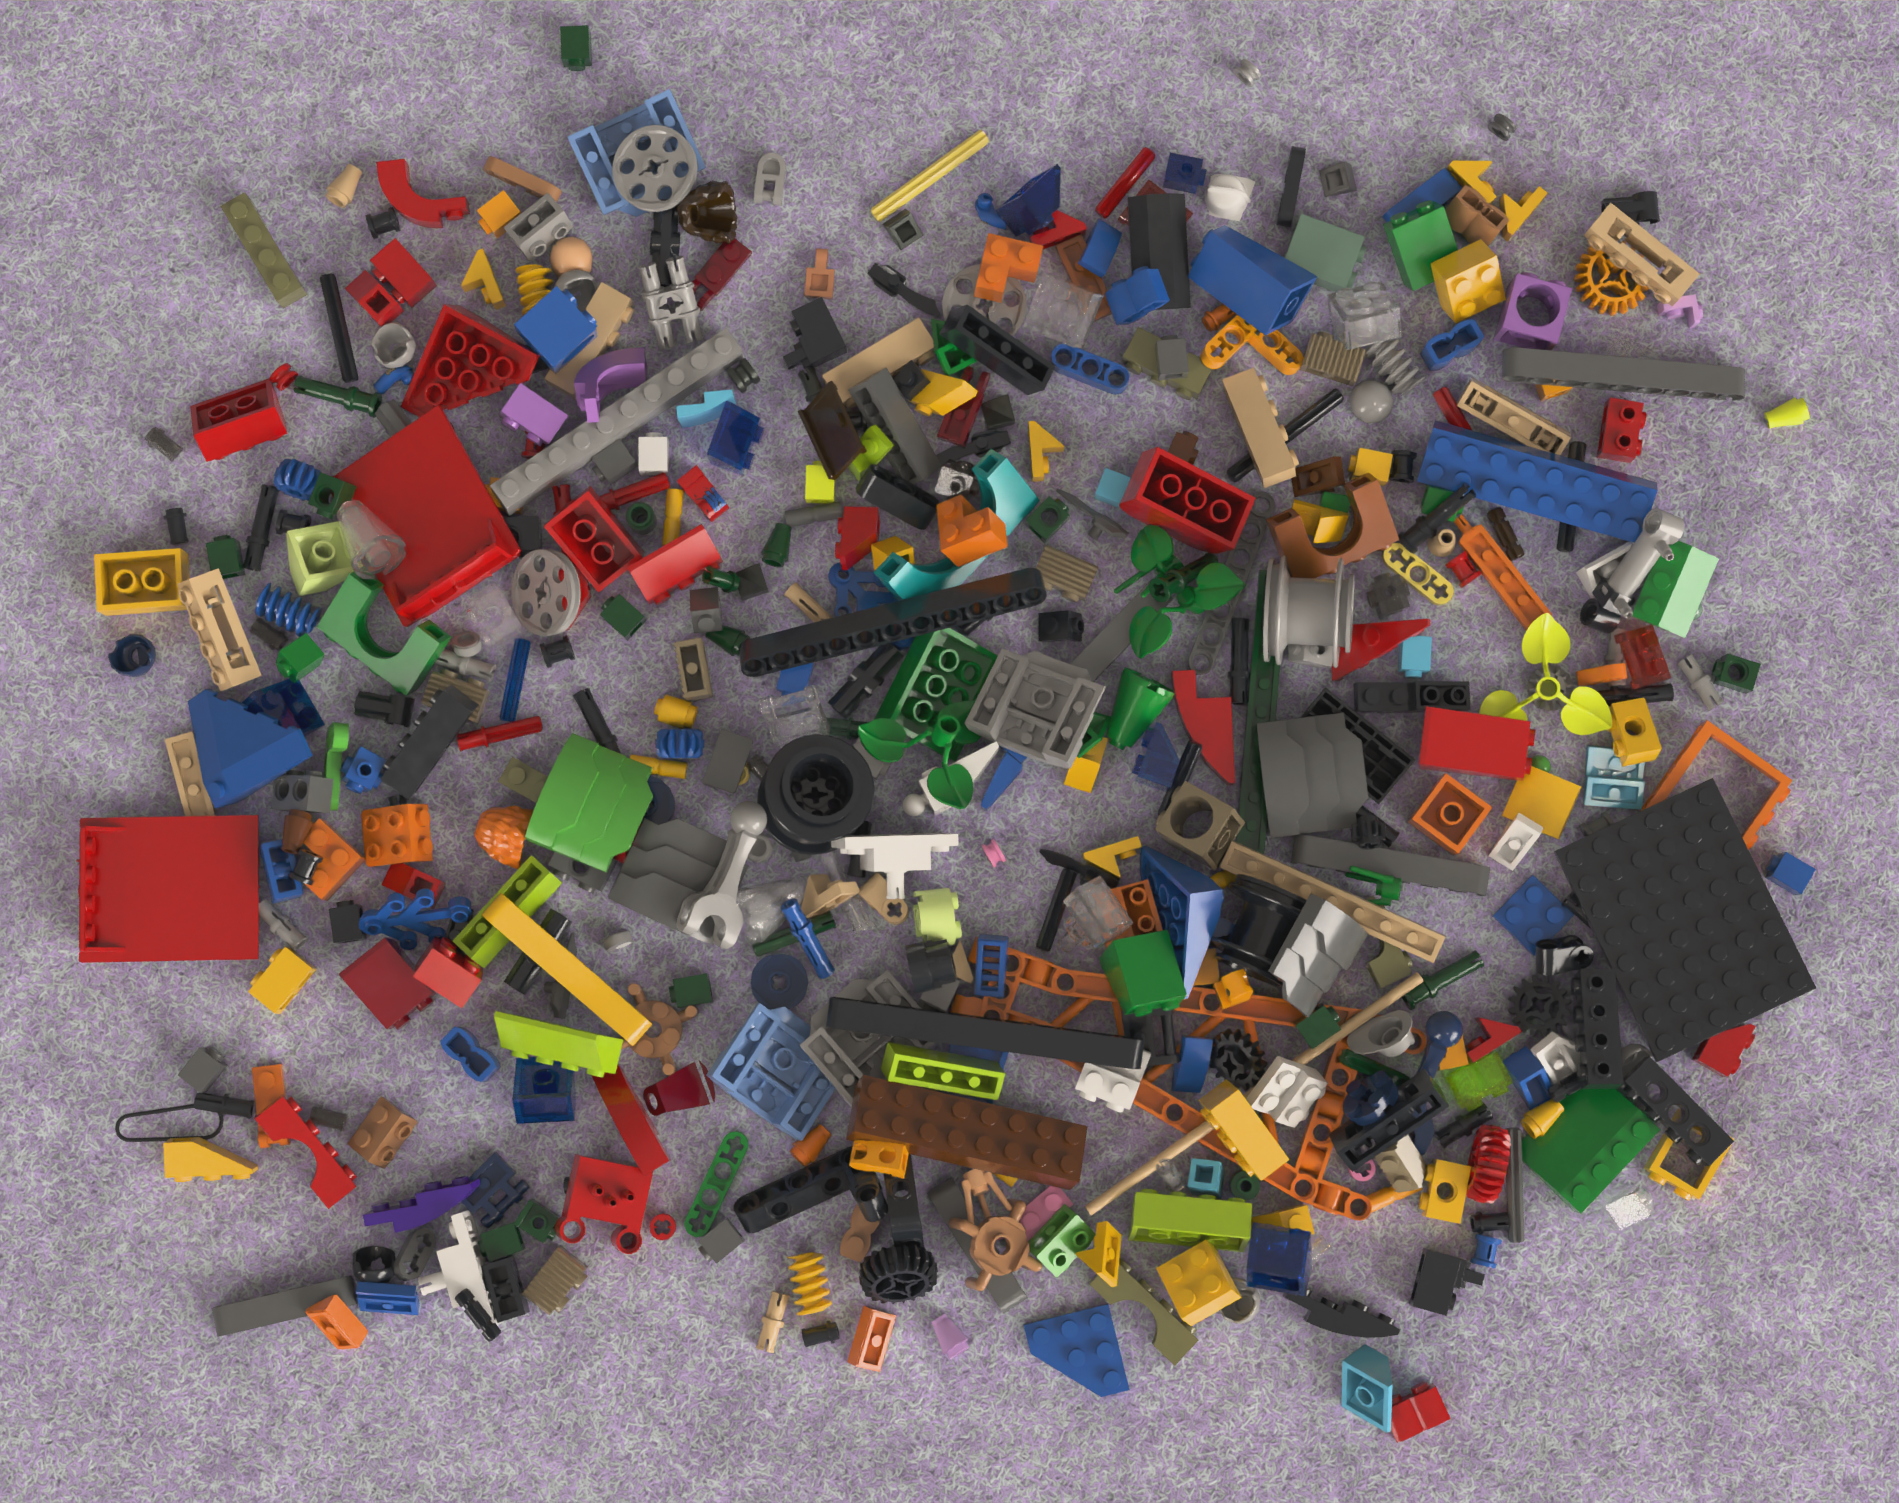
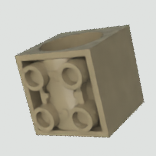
(1211, 846)

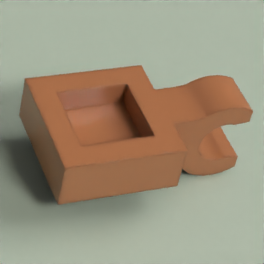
(820, 280)

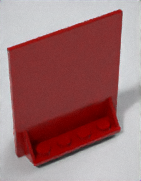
(439, 507)
(168, 888)

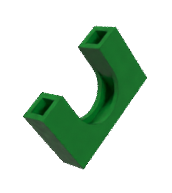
(347, 625)

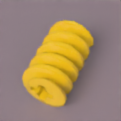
(533, 285)
(809, 1282)

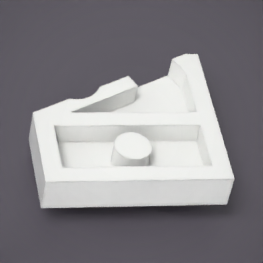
(1557, 1056)

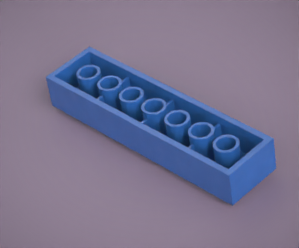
(1537, 481)

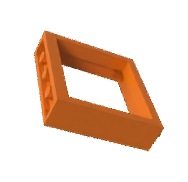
(1690, 751)

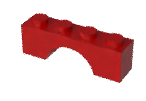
(283, 1121)

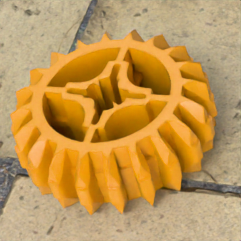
(1618, 286)

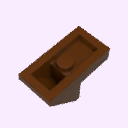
(1318, 477)

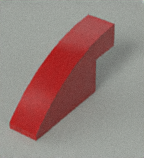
(1207, 723)
(632, 1121)

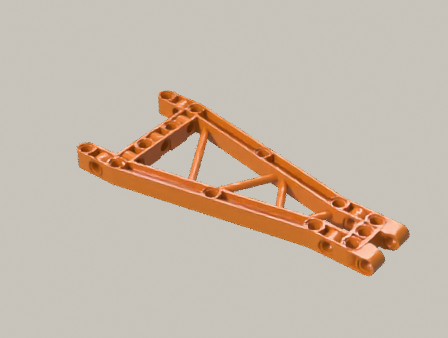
(1261, 1009)

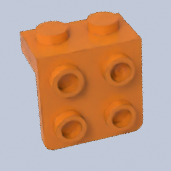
(396, 835)

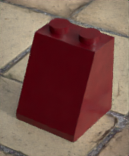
(387, 984)

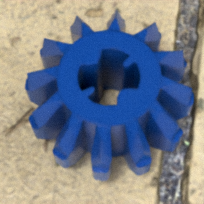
(296, 478)
(679, 743)

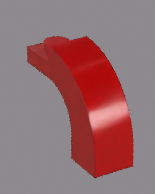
(428, 213)

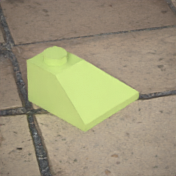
(317, 558)

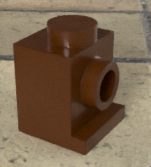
(1184, 446)

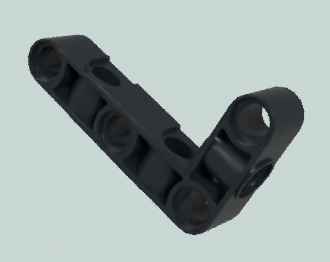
(809, 1188)
(904, 1210)

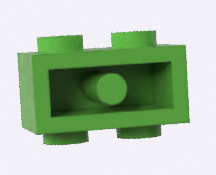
(1060, 1240)

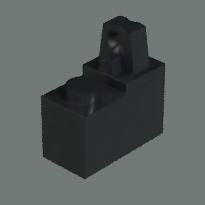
(819, 337)
(1437, 1278)

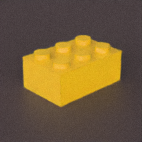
(140, 581)
(1242, 1130)

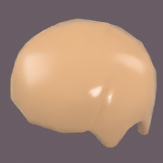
(570, 254)

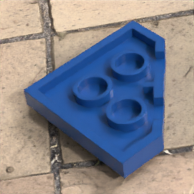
(1082, 1348)

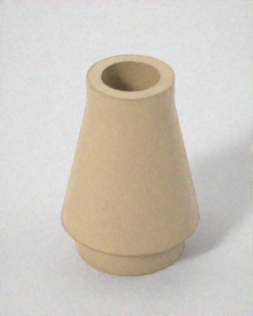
(343, 186)
(1440, 548)

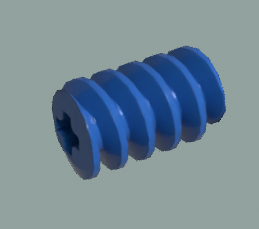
(286, 612)

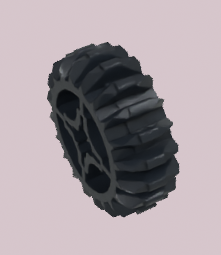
(898, 1273)

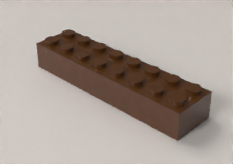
(968, 1132)

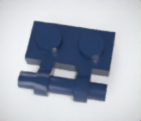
(494, 1175)

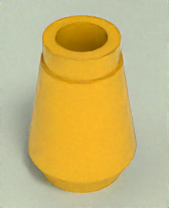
(1541, 1118)

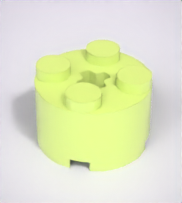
(935, 915)

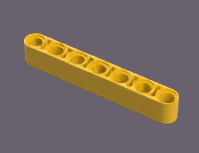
(567, 969)

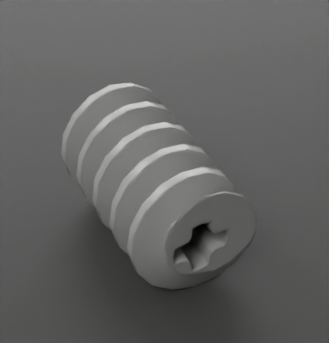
(1394, 366)

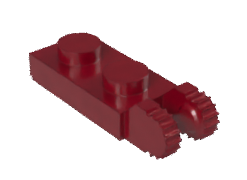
(720, 270)
(959, 422)

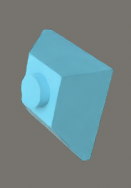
(1368, 1386)

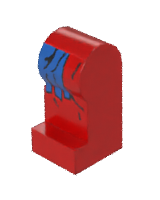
(702, 493)

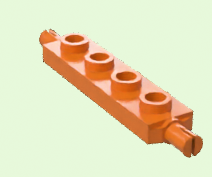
(1500, 573)

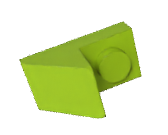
(877, 447)

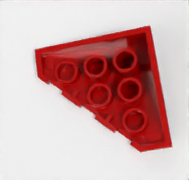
(466, 361)

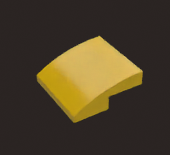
(1543, 800)

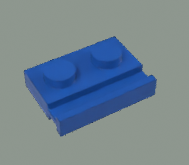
(387, 1298)

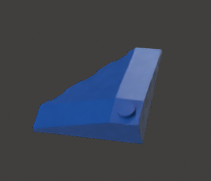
(241, 749)
(1186, 907)

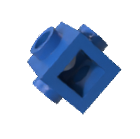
(369, 763)

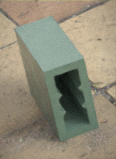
(1326, 252)

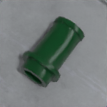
(726, 580)

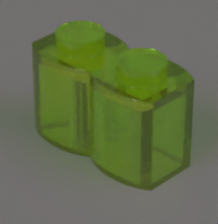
(1478, 1080)

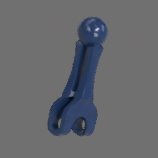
(1442, 1031)

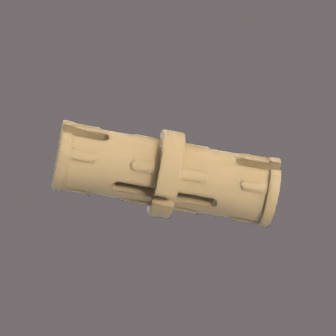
(772, 1321)

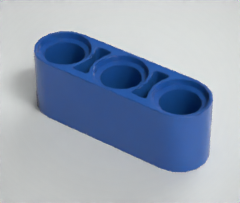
(1438, 189)
(1104, 369)

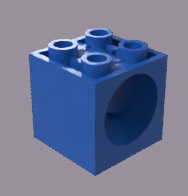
(557, 328)

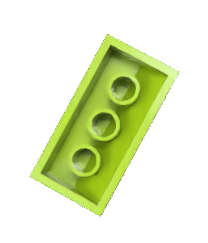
(558, 1043)
(1190, 1220)

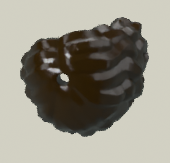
(709, 212)

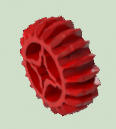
(1488, 1163)

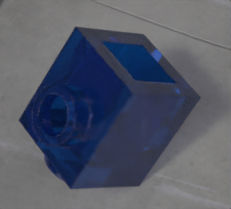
(1184, 173)

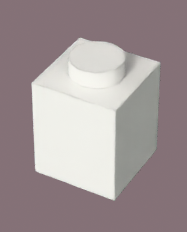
(653, 454)

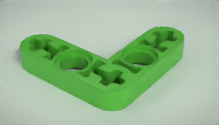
(336, 743)

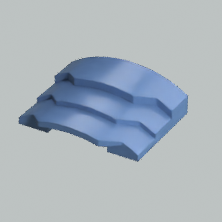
(597, 147)
(772, 1072)

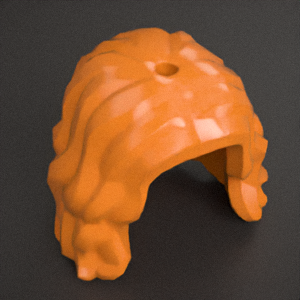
(503, 832)

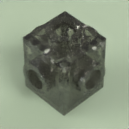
(957, 479)
(1384, 604)

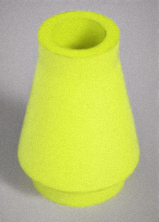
(1789, 413)

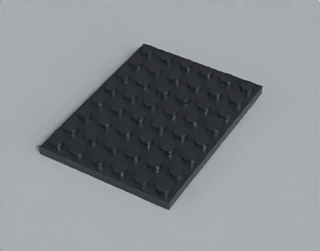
(1684, 920)

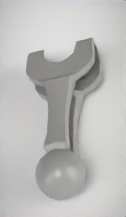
(720, 894)

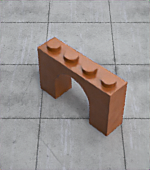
(1370, 532)

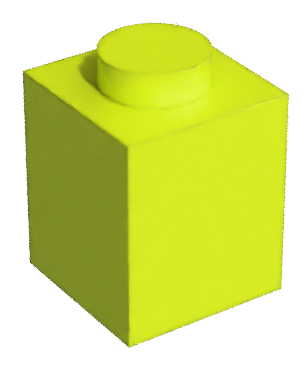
(818, 486)

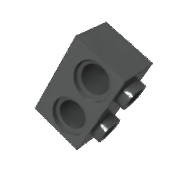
(302, 792)

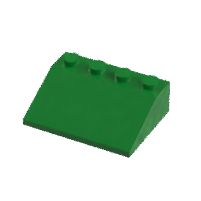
(936, 673)
(1588, 1145)

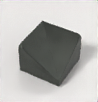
(998, 412)
(751, 582)

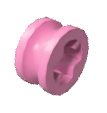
(993, 853)
(1358, 1176)

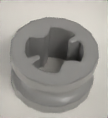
(1247, 72)

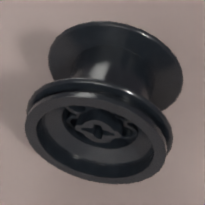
(792, 815)
(1259, 929)

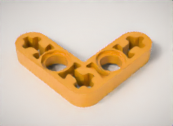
(1244, 334)

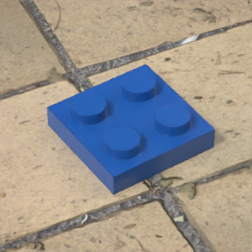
(1532, 914)

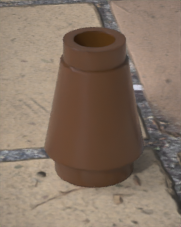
(296, 828)

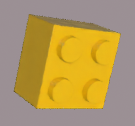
(1468, 281)
(1198, 1282)

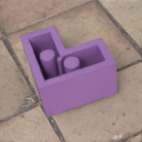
(533, 414)

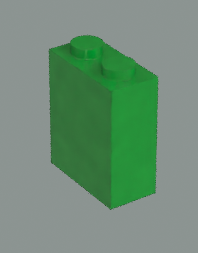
(1419, 240)

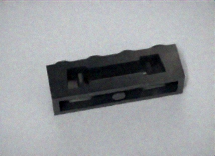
(1394, 1125)

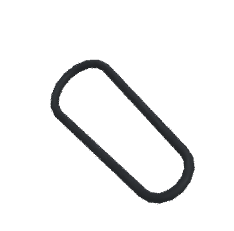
(162, 1138)

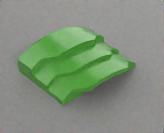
(590, 803)

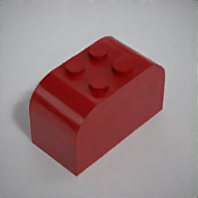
(1186, 502)

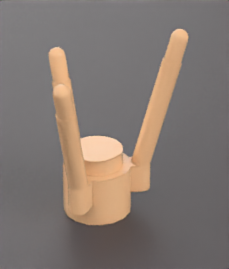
(977, 1183)

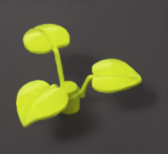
(1545, 643)

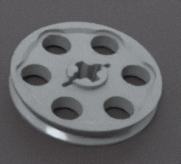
(643, 164)
(997, 311)
(546, 592)

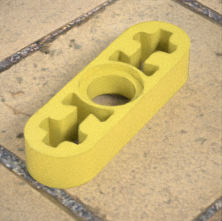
(1429, 571)

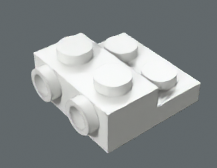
(1111, 1083)
(1287, 1091)

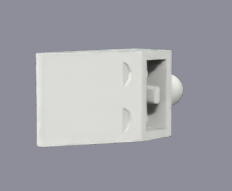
(975, 764)

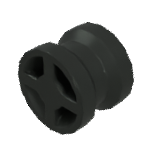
(743, 375)

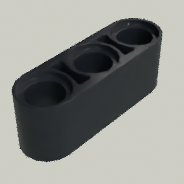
(897, 496)

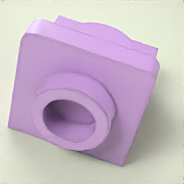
(1684, 304)

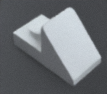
(1515, 841)

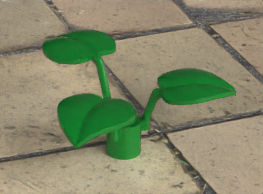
(1215, 583)
(949, 785)

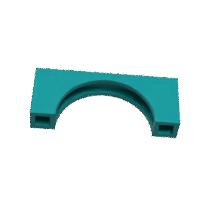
(1003, 493)

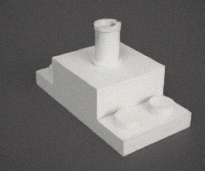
(895, 854)
(461, 1265)

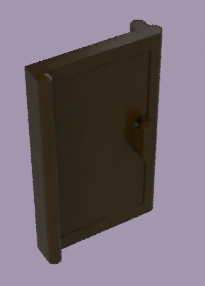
(831, 431)

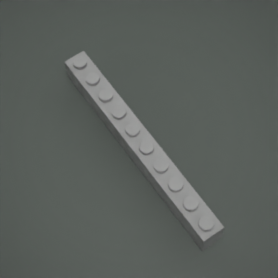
(617, 421)

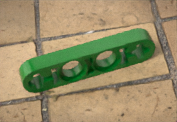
(713, 1182)

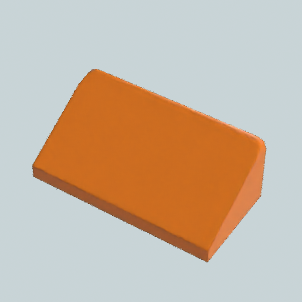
(337, 1322)
(871, 1339)

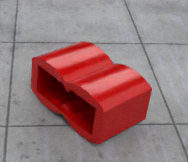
(1417, 1411)

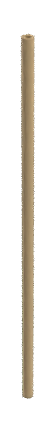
(1204, 1128)

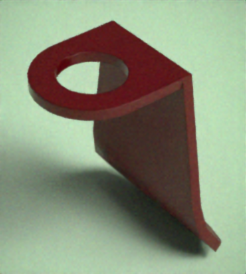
(680, 1091)

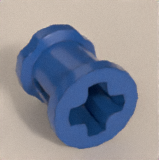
(1485, 1251)

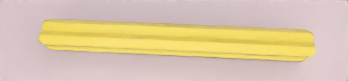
(929, 175)

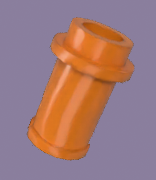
(1215, 318)

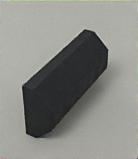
(1160, 242)
(1382, 757)

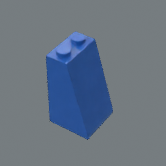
(1250, 279)

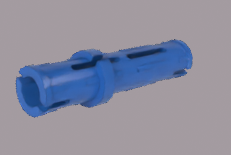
(802, 929)

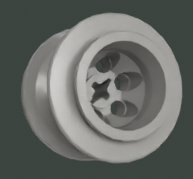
(1306, 611)

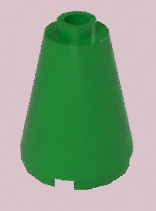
(1135, 707)

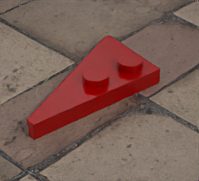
(1374, 641)

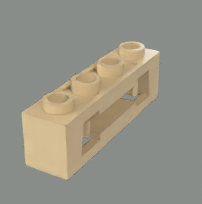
(1667, 286)
(1512, 418)
(218, 629)

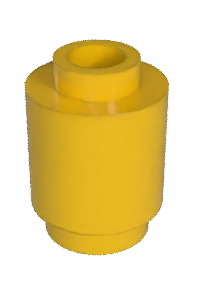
(675, 712)

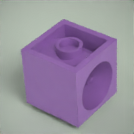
(1514, 330)

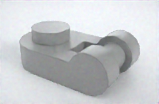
(771, 170)

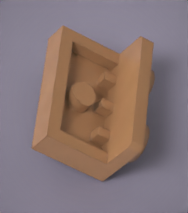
(382, 1133)

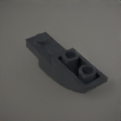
(1411, 696)
(1349, 1321)

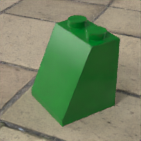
(1144, 973)

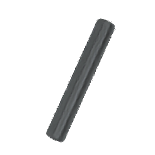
(1514, 1188)

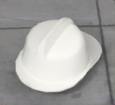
(1228, 196)

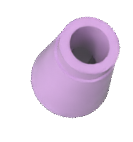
(949, 1336)

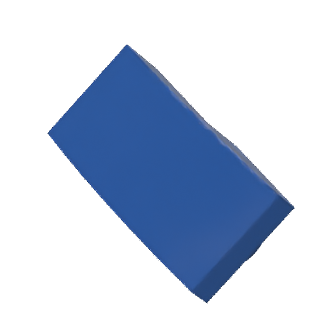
(1100, 248)
(1193, 1065)

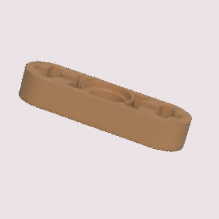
(516, 176)

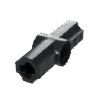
(664, 242)
(865, 679)
(525, 969)

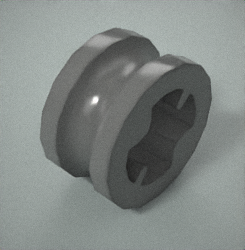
(1502, 127)

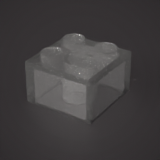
(1063, 310)
(1364, 315)

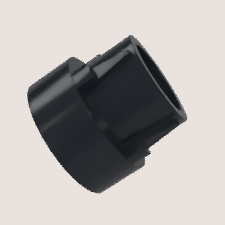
(930, 965)

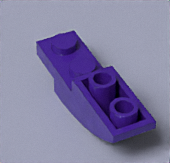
(425, 1207)

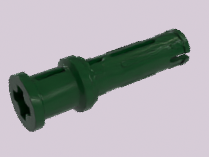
(350, 398)
(1177, 579)
(1441, 979)

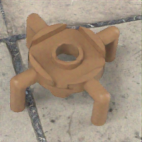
(671, 1026)
(983, 1243)

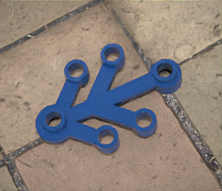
(864, 598)
(378, 921)

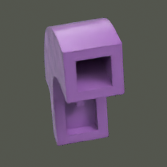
(607, 374)

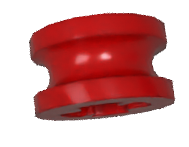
(283, 376)
(662, 1217)

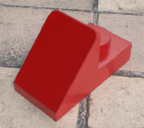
(1063, 229)
(1496, 1033)

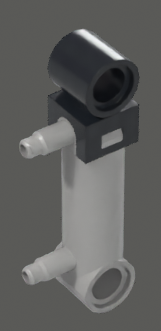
(1615, 594)

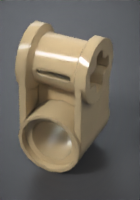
(875, 892)

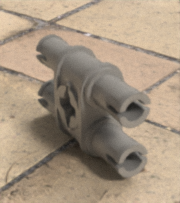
(656, 298)

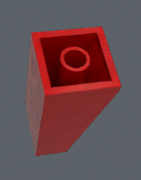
(1475, 744)

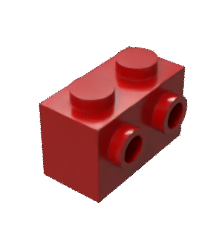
(403, 273)
(1621, 430)

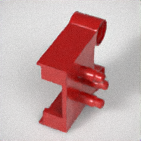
(607, 1194)

